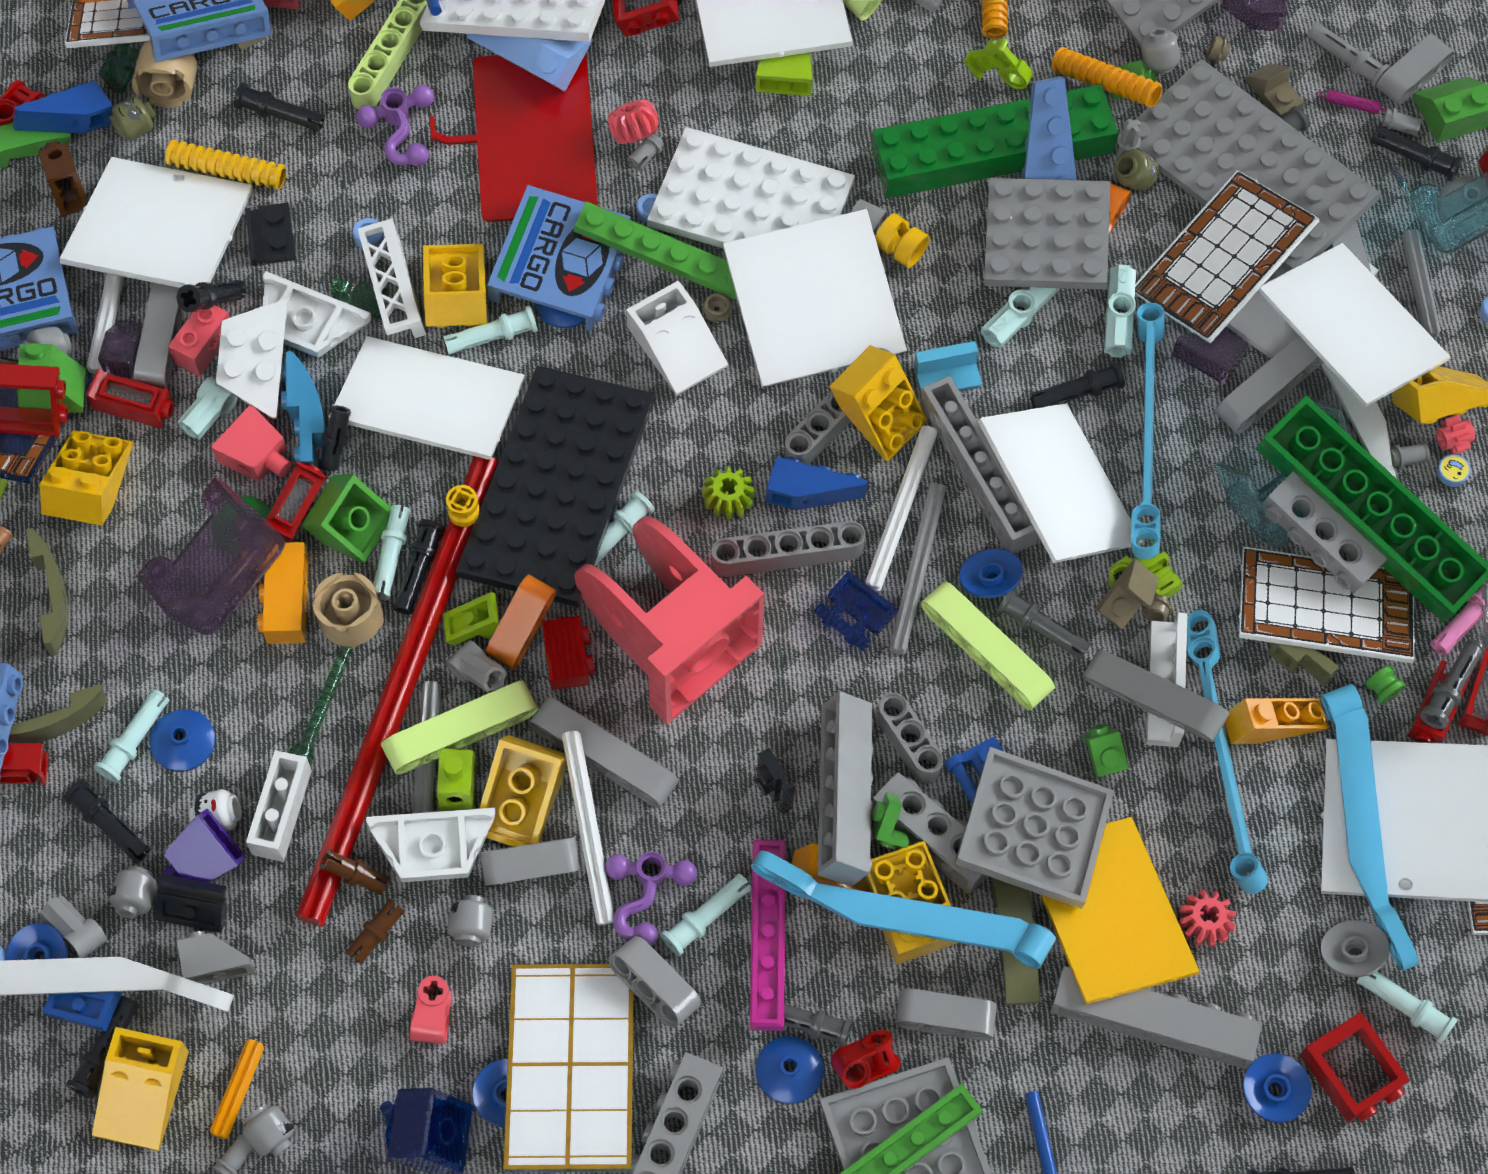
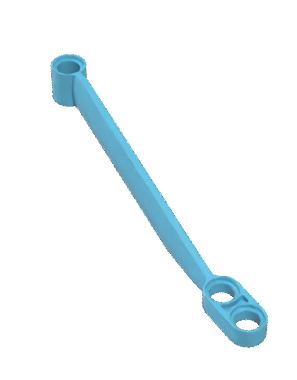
(1150, 330)
(1361, 815)
(1245, 860)
(1026, 941)

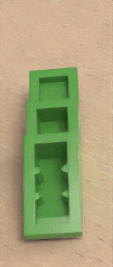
(25, 143)

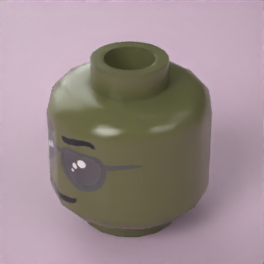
(132, 118)
(1136, 170)

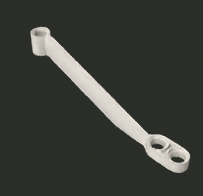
(1367, 422)
(100, 975)

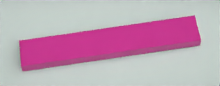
(767, 946)

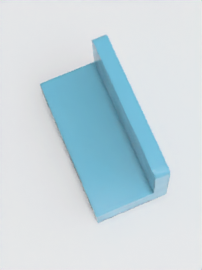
(953, 361)

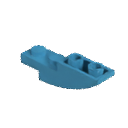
(303, 408)

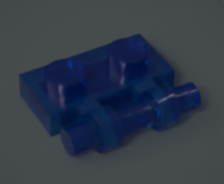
(862, 604)

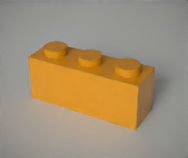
(285, 597)

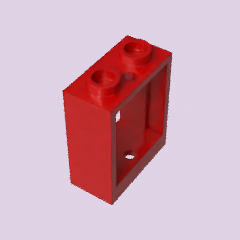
(637, 20)
(32, 420)
(1314, 1059)

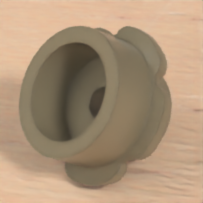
(1218, 49)
(716, 301)
(1158, 610)

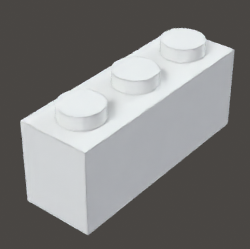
(279, 806)

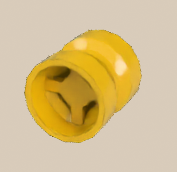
(464, 513)

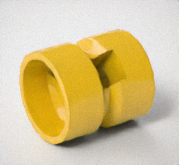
(905, 243)

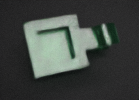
(360, 296)

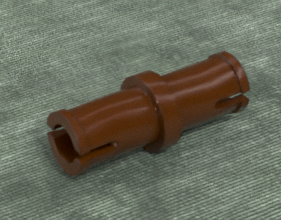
(354, 872)
(375, 931)

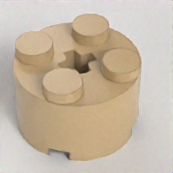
(166, 81)
(348, 609)

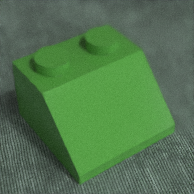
(1454, 107)
(70, 371)
(348, 517)

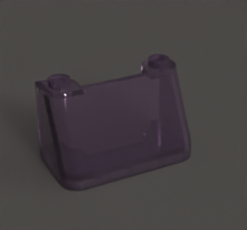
(216, 564)

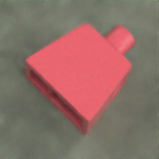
(252, 447)

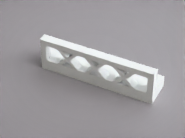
(402, 279)
(1168, 661)

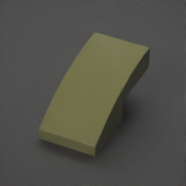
(1309, 659)

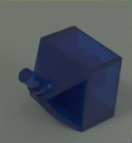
(427, 1130)

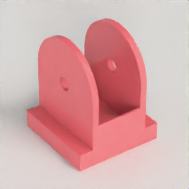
(687, 636)

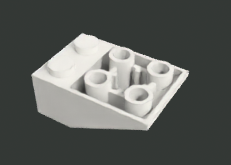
(675, 337)

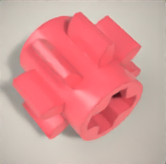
(1455, 434)

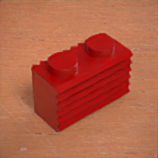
(566, 652)

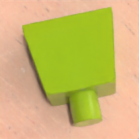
(785, 75)
(456, 779)

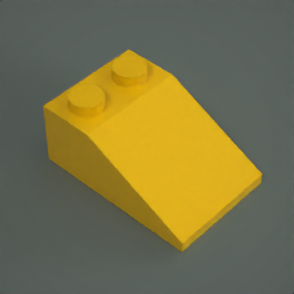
(454, 285)
(522, 790)

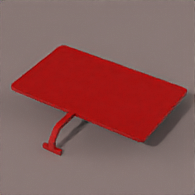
(528, 136)

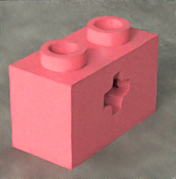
(198, 340)

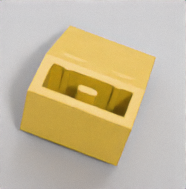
(1441, 394)
(879, 401)
(85, 478)
(912, 876)
(138, 1088)

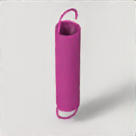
(1352, 101)

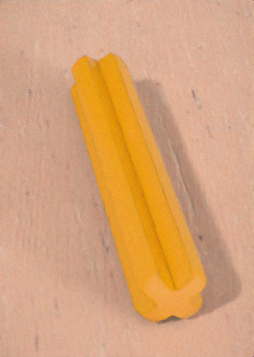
(236, 1089)

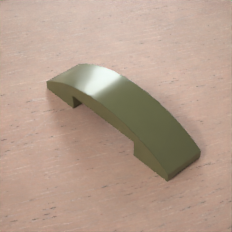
(54, 623)
(84, 706)
(1019, 980)

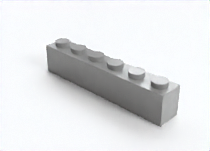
(845, 789)
(1165, 1021)

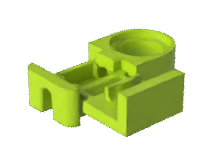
(999, 56)
(1155, 566)

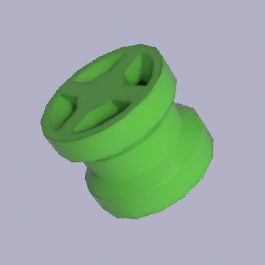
(1385, 684)

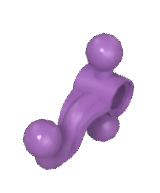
(368, 116)
(620, 867)

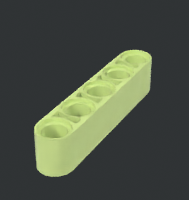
(382, 57)
(987, 645)
(459, 727)

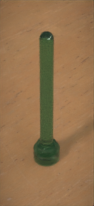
(305, 746)

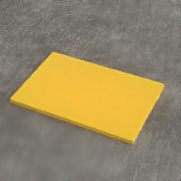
(1126, 928)

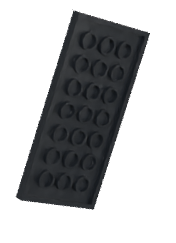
(556, 483)

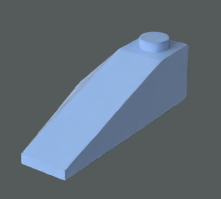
(545, 58)

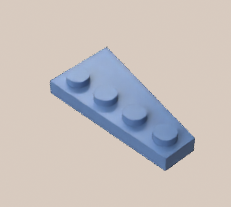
(1049, 134)

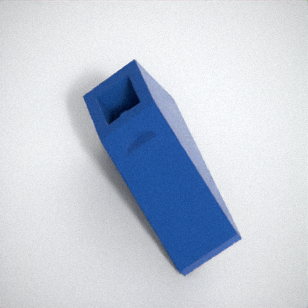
(68, 111)
(809, 486)

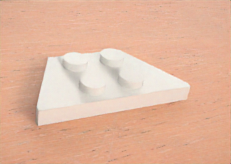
(313, 319)
(253, 356)
(432, 842)

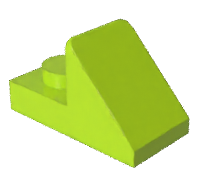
(471, 620)

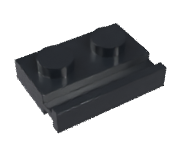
(270, 234)
(772, 780)
(191, 903)

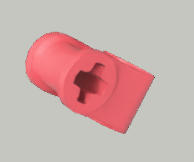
(430, 1017)

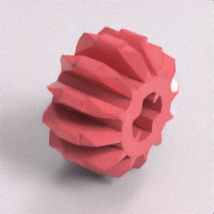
(633, 121)
(1204, 907)

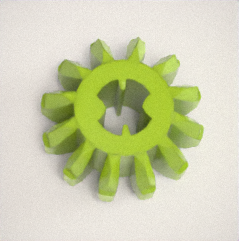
(728, 482)

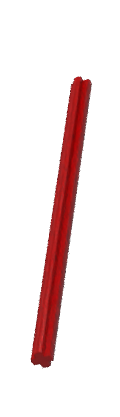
(392, 703)

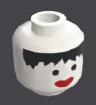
(221, 804)

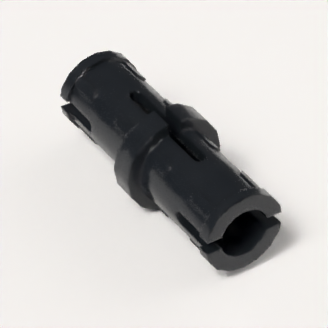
(334, 438)

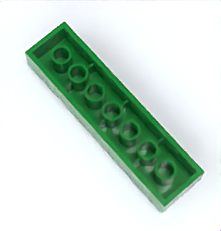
(981, 143)
(1416, 542)

